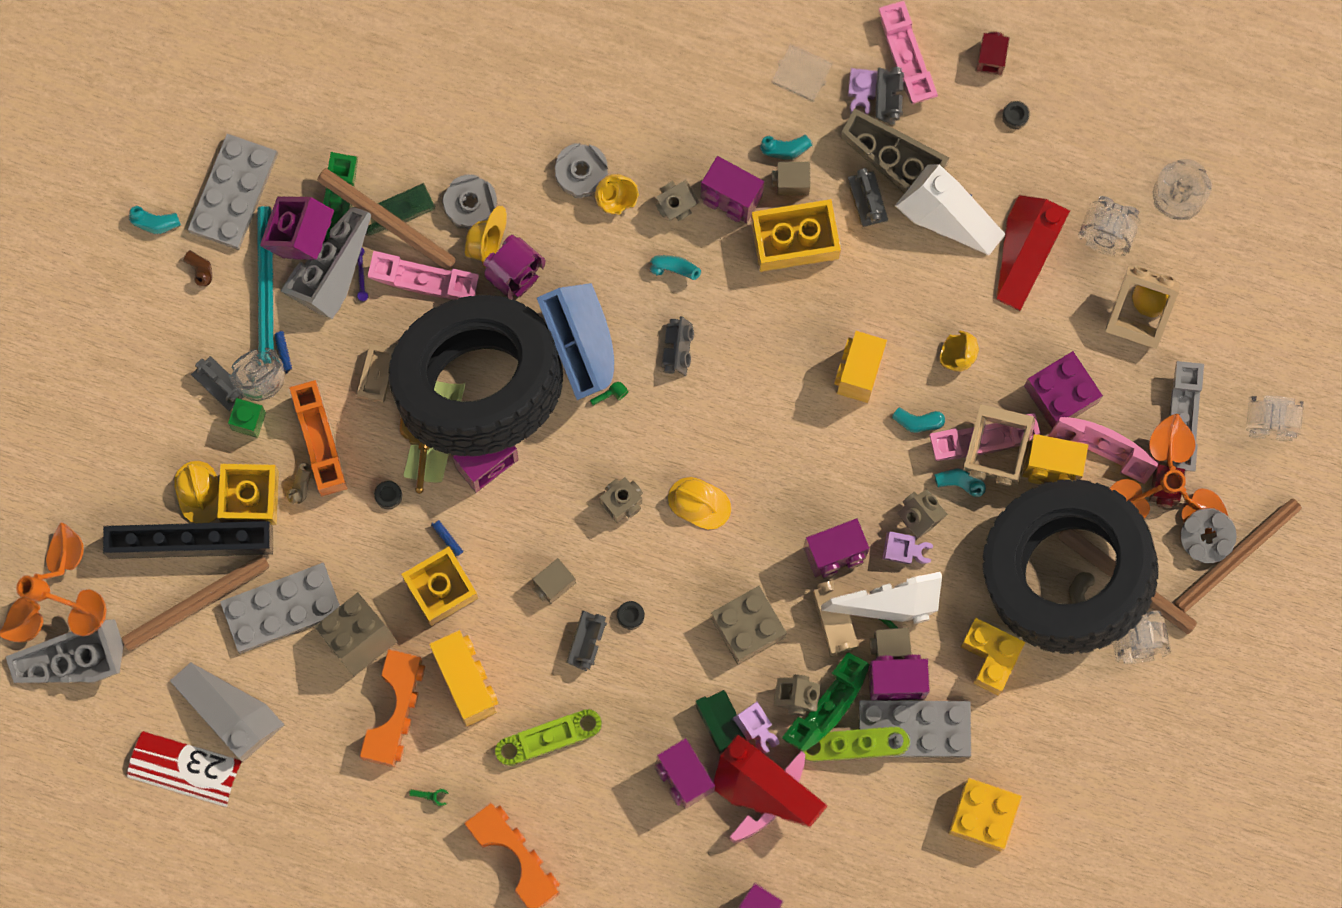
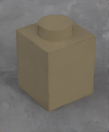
(792, 178)
(553, 581)
(891, 642)

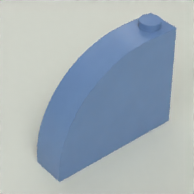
(580, 337)

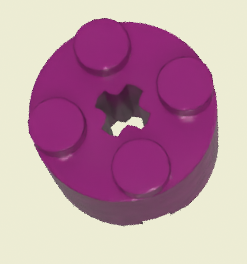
(513, 267)

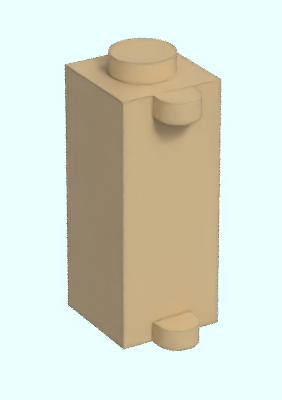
(835, 626)

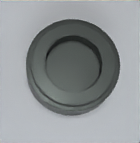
(1015, 115)
(388, 495)
(630, 615)

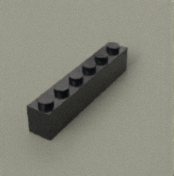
(188, 540)

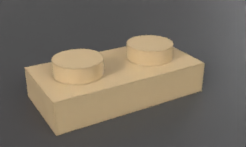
(375, 374)

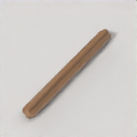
(386, 219)
(1238, 555)
(1107, 566)
(195, 602)

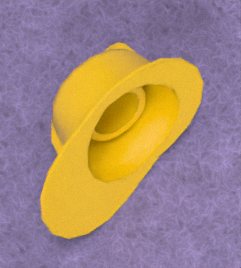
(486, 235)
(197, 491)
(699, 503)

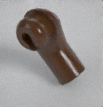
(202, 267)

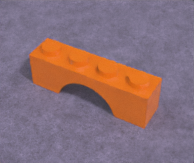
(318, 438)
(383, 743)
(491, 829)

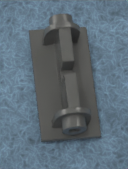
(887, 102)
(867, 198)
(680, 334)
(216, 382)
(583, 647)

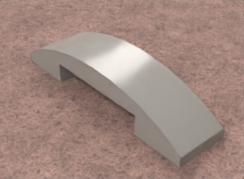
(1185, 401)

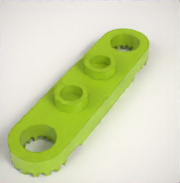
(548, 737)
(859, 744)

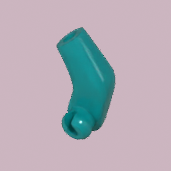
(785, 149)
(153, 223)
(675, 264)
(922, 423)
(961, 478)

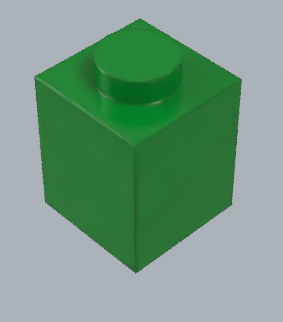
(246, 418)

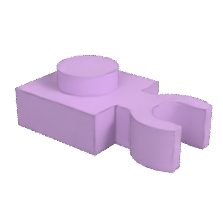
(863, 87)
(902, 548)
(754, 725)

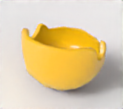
(616, 193)
(1149, 301)
(959, 351)

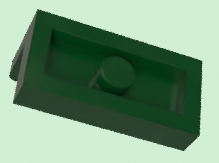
(718, 716)

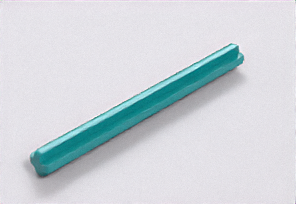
(265, 284)

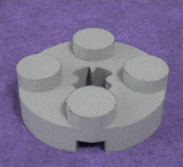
(566, 168)
(456, 195)
(1196, 525)

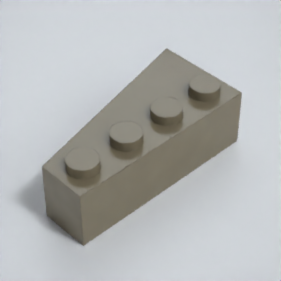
(890, 151)

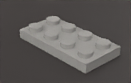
(232, 191)
(280, 608)
(933, 726)

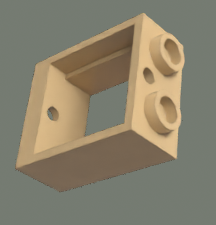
(1134, 330)
(1007, 418)

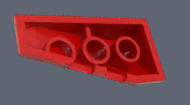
(1027, 243)
(756, 782)

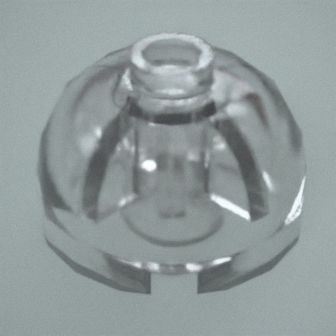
(258, 374)

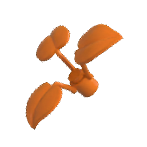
(1176, 443)
(88, 612)

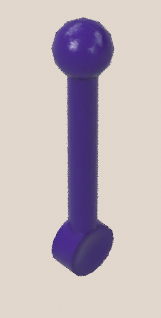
(362, 295)

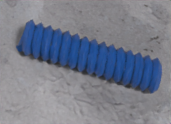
(283, 351)
(447, 538)

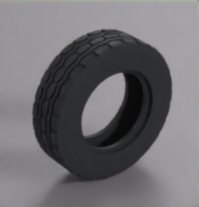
(486, 423)
(1059, 508)

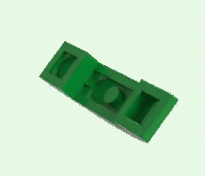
(344, 167)
(832, 705)

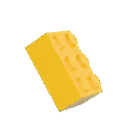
(795, 235)
(465, 677)

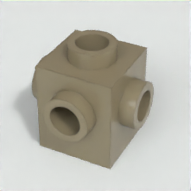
(686, 198)
(621, 508)
(921, 512)
(797, 694)

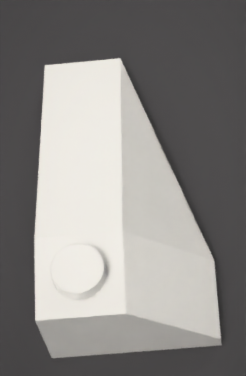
(949, 210)
(903, 603)

